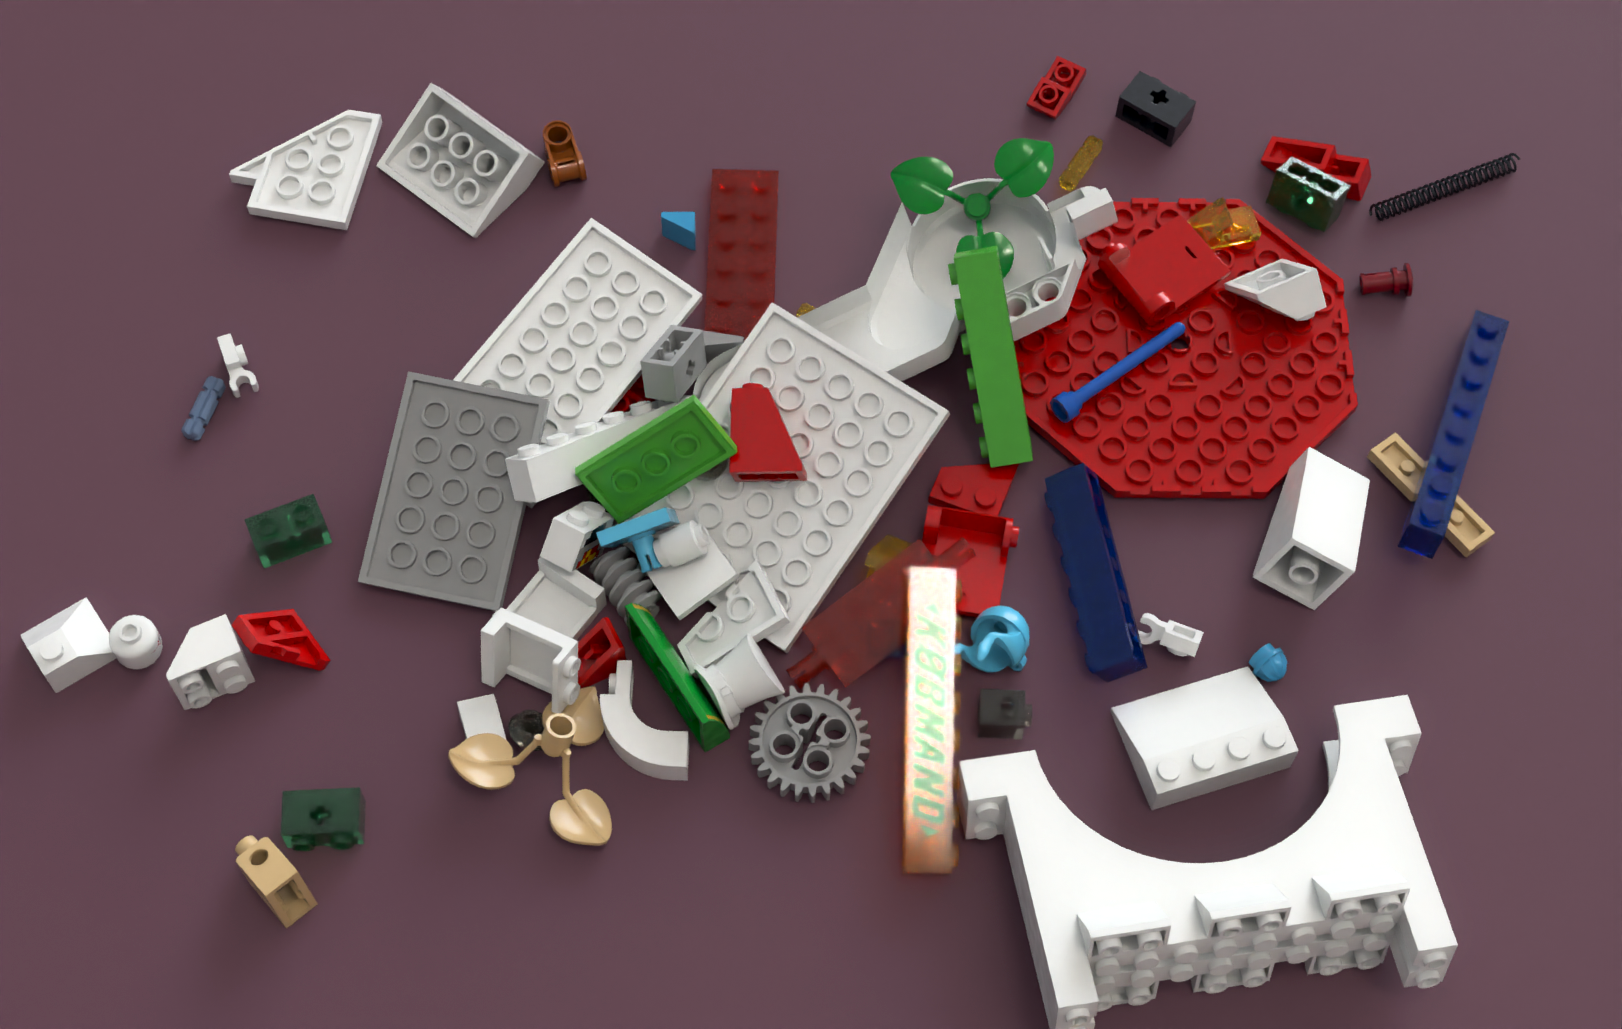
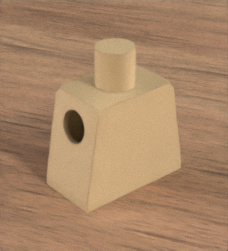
(270, 871)

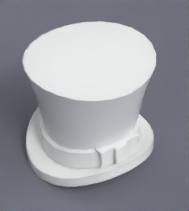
(739, 680)

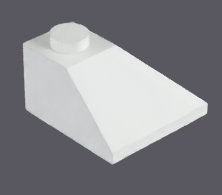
(1283, 288)
(69, 645)

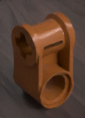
(562, 158)

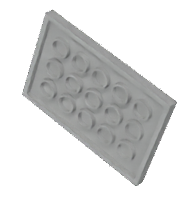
(446, 497)

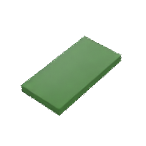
(656, 459)

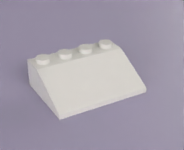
(458, 161)
(1204, 737)

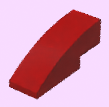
(1348, 169)

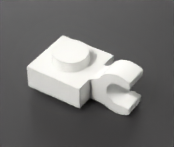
(234, 359)
(1175, 636)

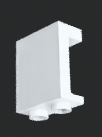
(560, 600)
(532, 655)

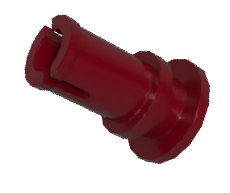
(1389, 281)

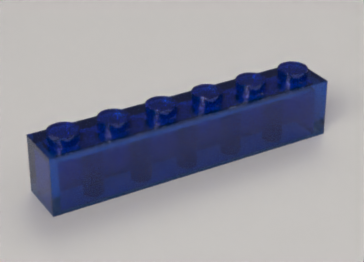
(1094, 573)

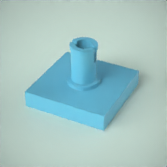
(640, 533)

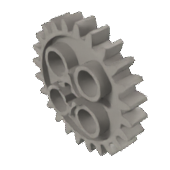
(839, 755)

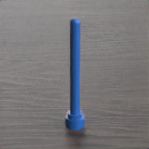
(1068, 405)

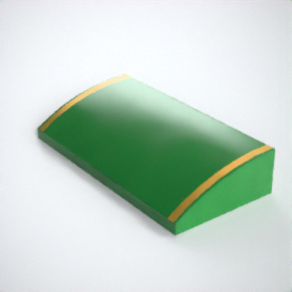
(675, 678)

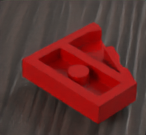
(973, 487)
(281, 637)

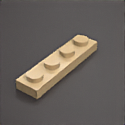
(1403, 469)

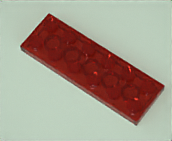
(741, 249)

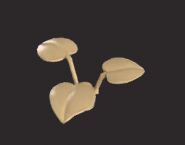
(488, 764)

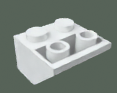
(209, 664)

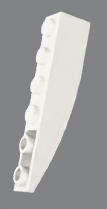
(550, 468)

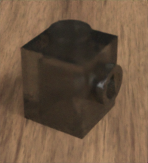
(1003, 714)

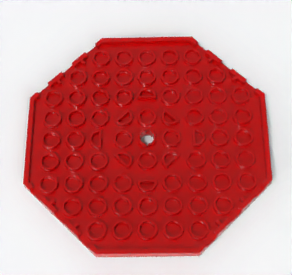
(1198, 417)

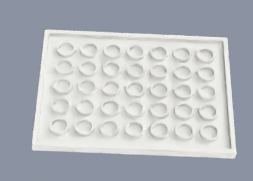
(857, 443)

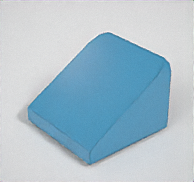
(680, 228)

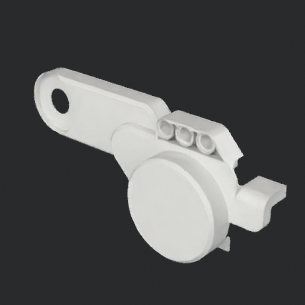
(907, 308)

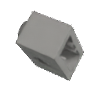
(673, 363)

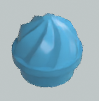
(1269, 663)

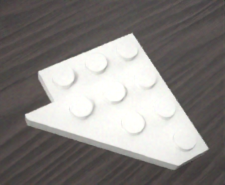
(315, 173)

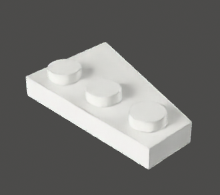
(747, 609)

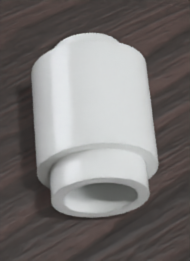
(681, 544)

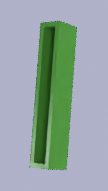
(992, 356)

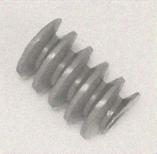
(624, 582)

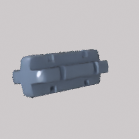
(203, 408)

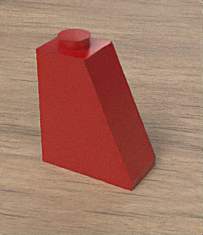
(761, 439)

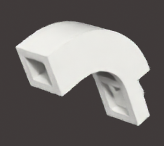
(643, 748)

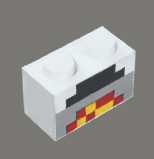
(573, 536)

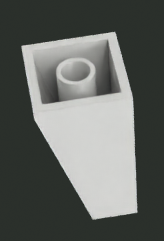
(1314, 530)

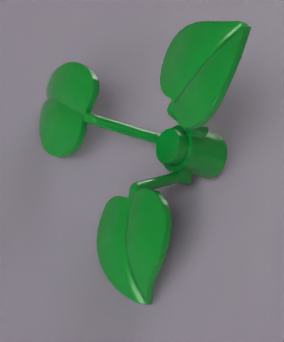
(1020, 162)

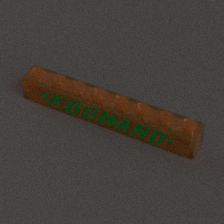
(930, 722)

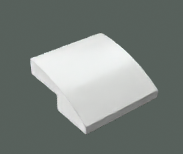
(694, 581)

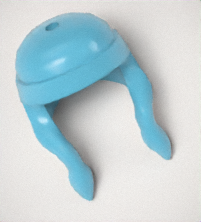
(998, 639)

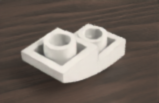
(480, 716)

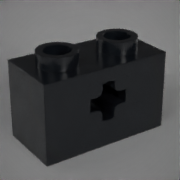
(1155, 108)

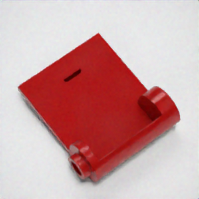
(1163, 269)
(988, 537)

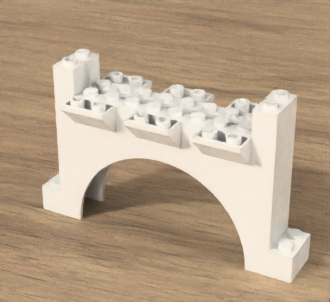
(1122, 921)

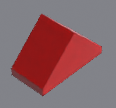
(599, 653)

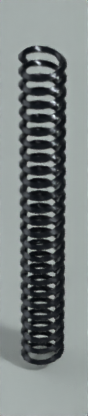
(1444, 185)

